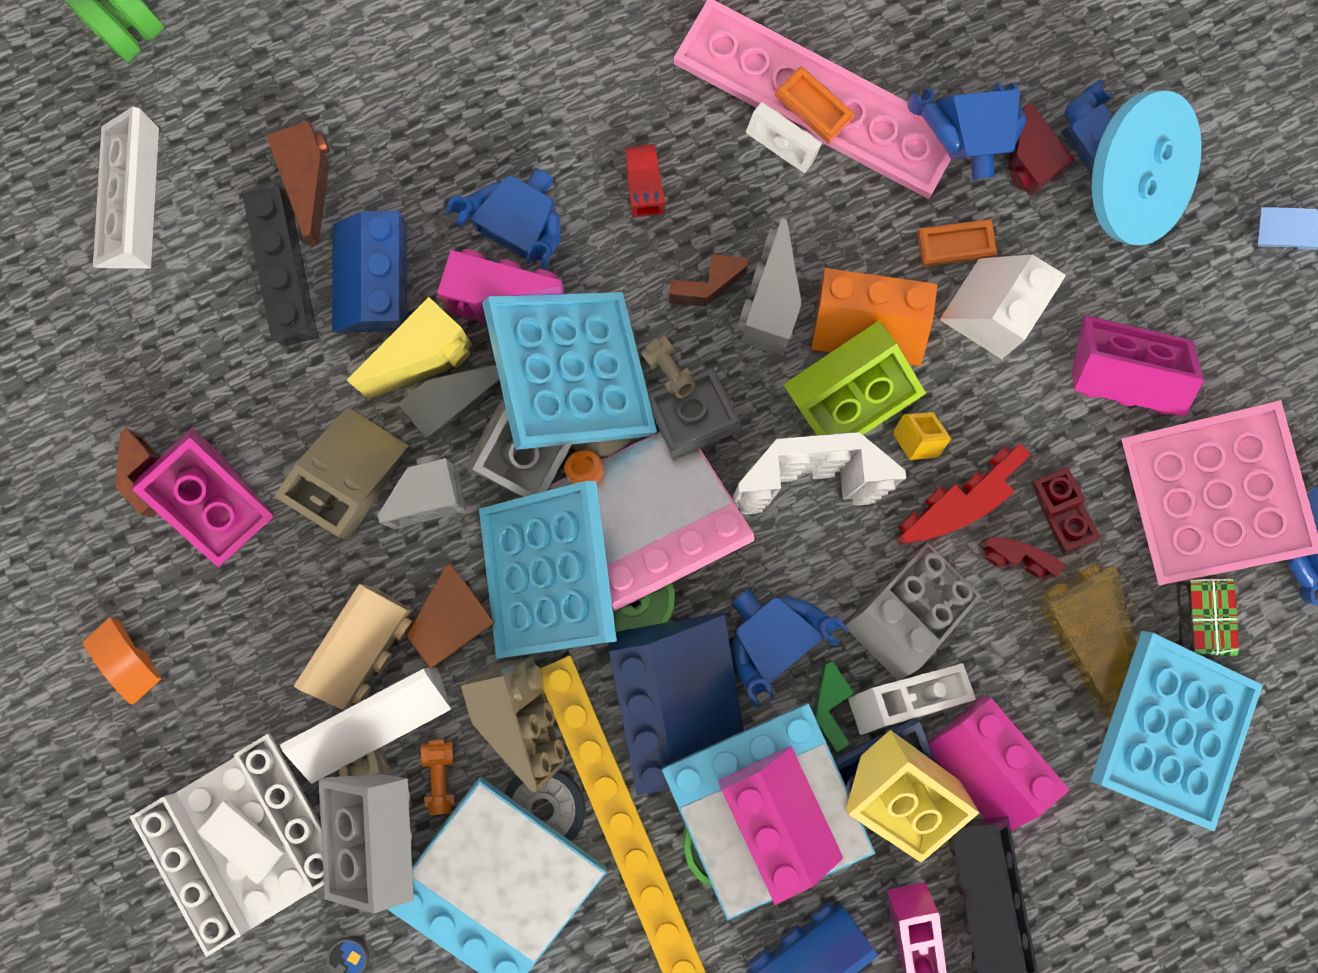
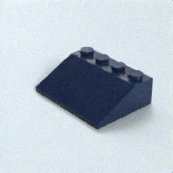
(674, 693)

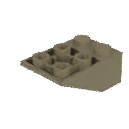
(342, 473)
(515, 719)

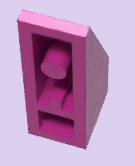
(917, 929)

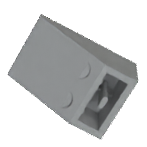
(777, 300)
(913, 613)

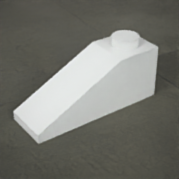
(911, 698)

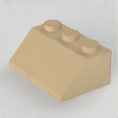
(355, 648)

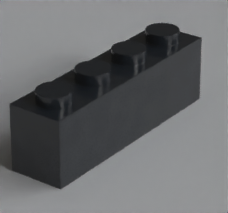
(280, 266)
(993, 897)

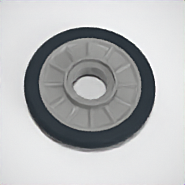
(564, 796)

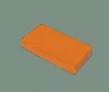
(814, 104)
(957, 242)

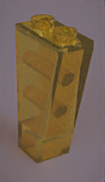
(1094, 631)

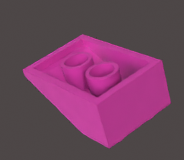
(202, 497)

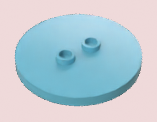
(1146, 167)

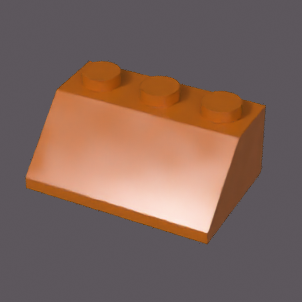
(855, 301)

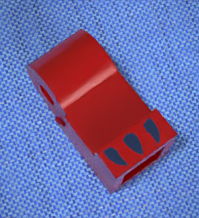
(644, 181)

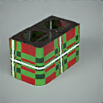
(1213, 616)

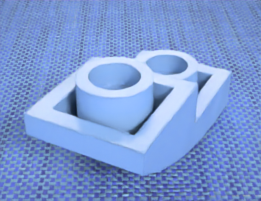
(1288, 228)

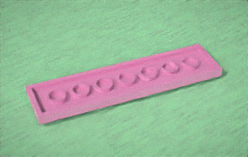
(756, 61)

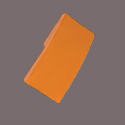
(120, 662)

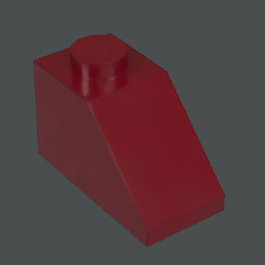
(1037, 154)

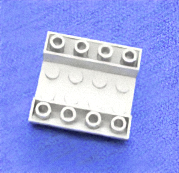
(863, 469)
(209, 888)

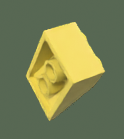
(416, 351)

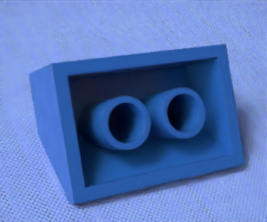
(369, 272)
(822, 946)

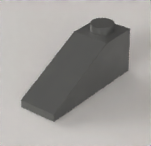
(448, 399)

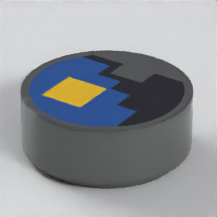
(348, 956)

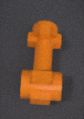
(437, 756)

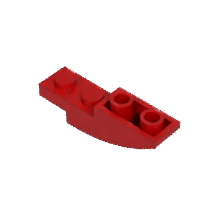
(954, 509)

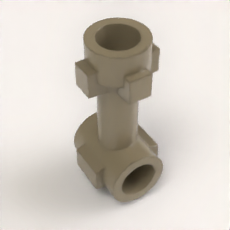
(659, 353)

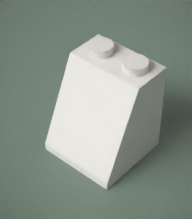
(1002, 301)

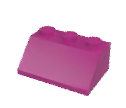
(1136, 366)
(997, 764)
(781, 824)

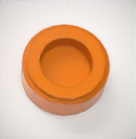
(584, 466)

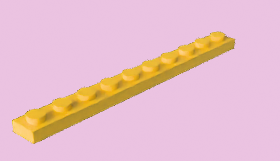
(619, 819)

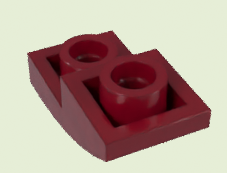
(1064, 511)
(1010, 552)

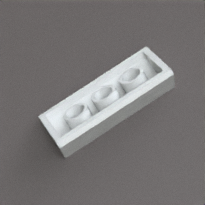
(126, 191)
(368, 725)

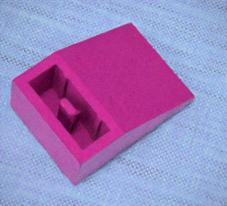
(472, 279)

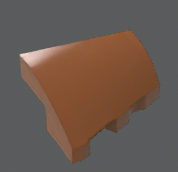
(447, 619)

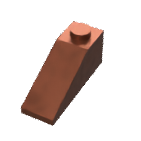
(304, 172)

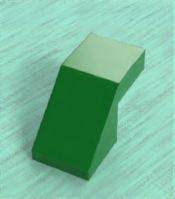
(830, 692)

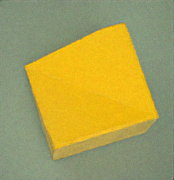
(921, 435)

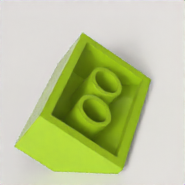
(856, 385)

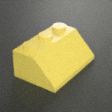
(908, 797)

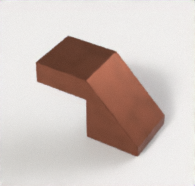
(723, 274)
(133, 458)

